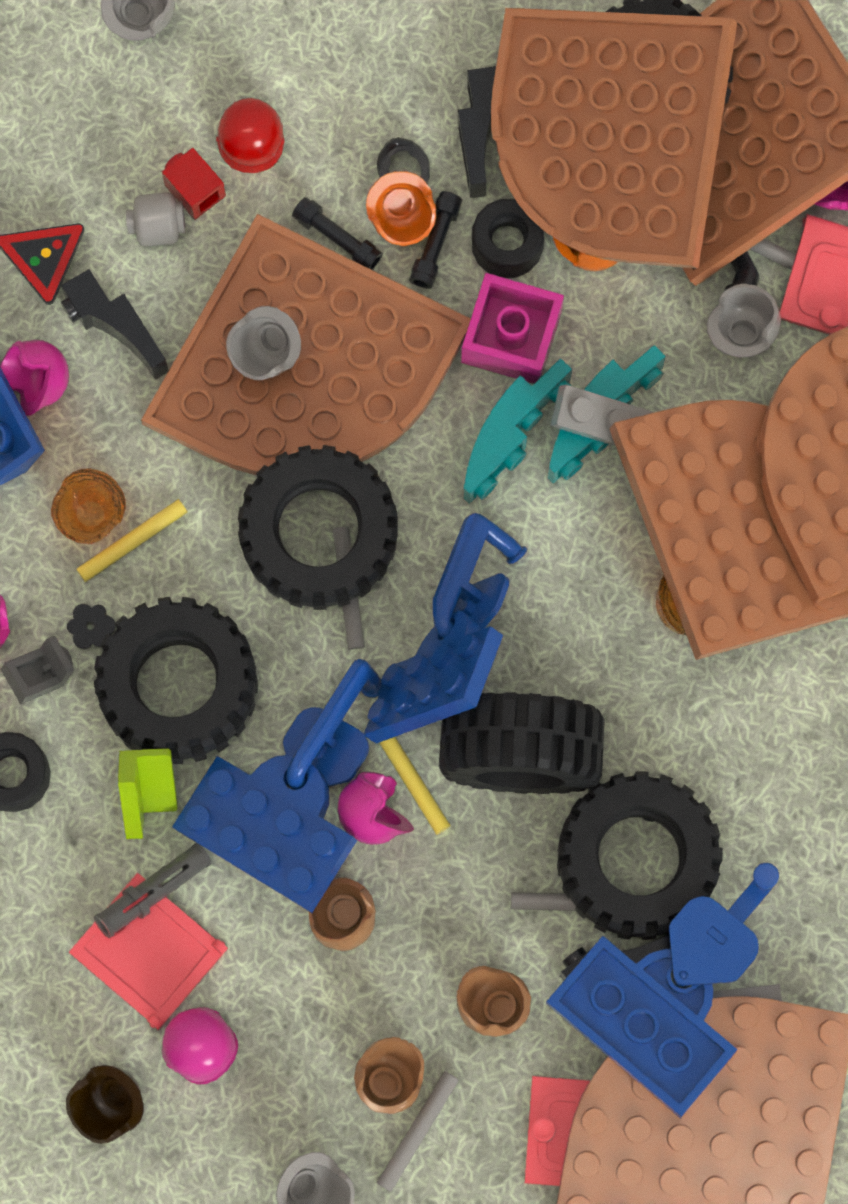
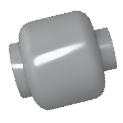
(156, 219)

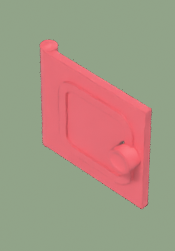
(819, 278)
(151, 959)
(551, 1113)

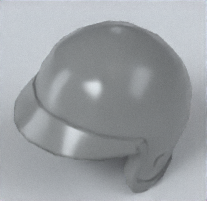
(137, 18)
(744, 321)
(263, 343)
(314, 1180)

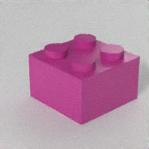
(512, 328)

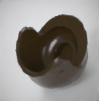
(105, 1104)

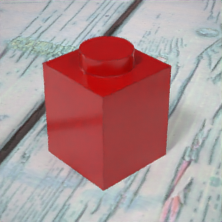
(193, 182)

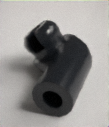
(745, 271)

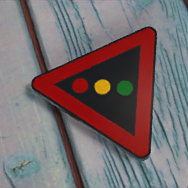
(43, 256)

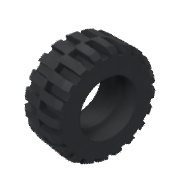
(307, 472)
(164, 627)
(524, 744)
(628, 798)

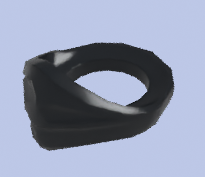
(400, 144)

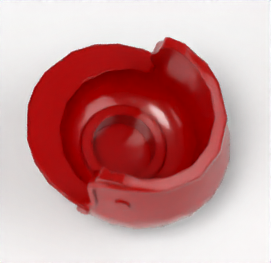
(250, 136)

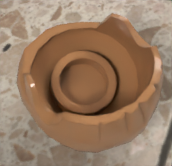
(343, 915)
(493, 1001)
(389, 1075)

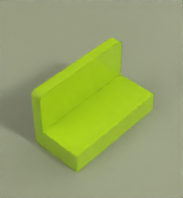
(145, 786)

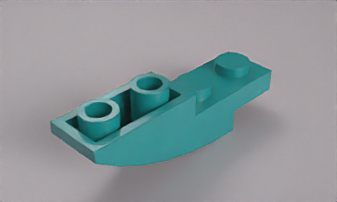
(614, 384)
(501, 439)

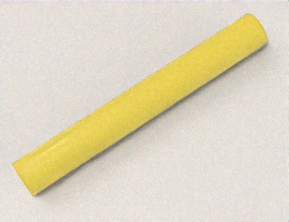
(131, 540)
(415, 785)

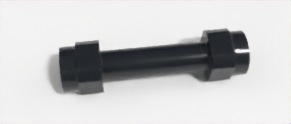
(310, 214)
(425, 269)

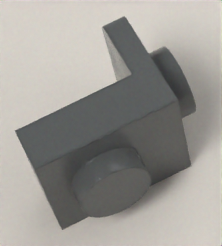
(39, 671)

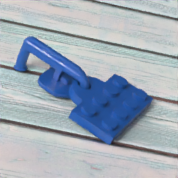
(458, 650)
(282, 831)
(647, 1020)

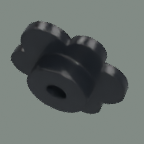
(84, 616)

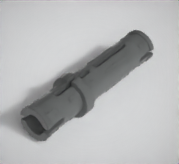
(114, 918)

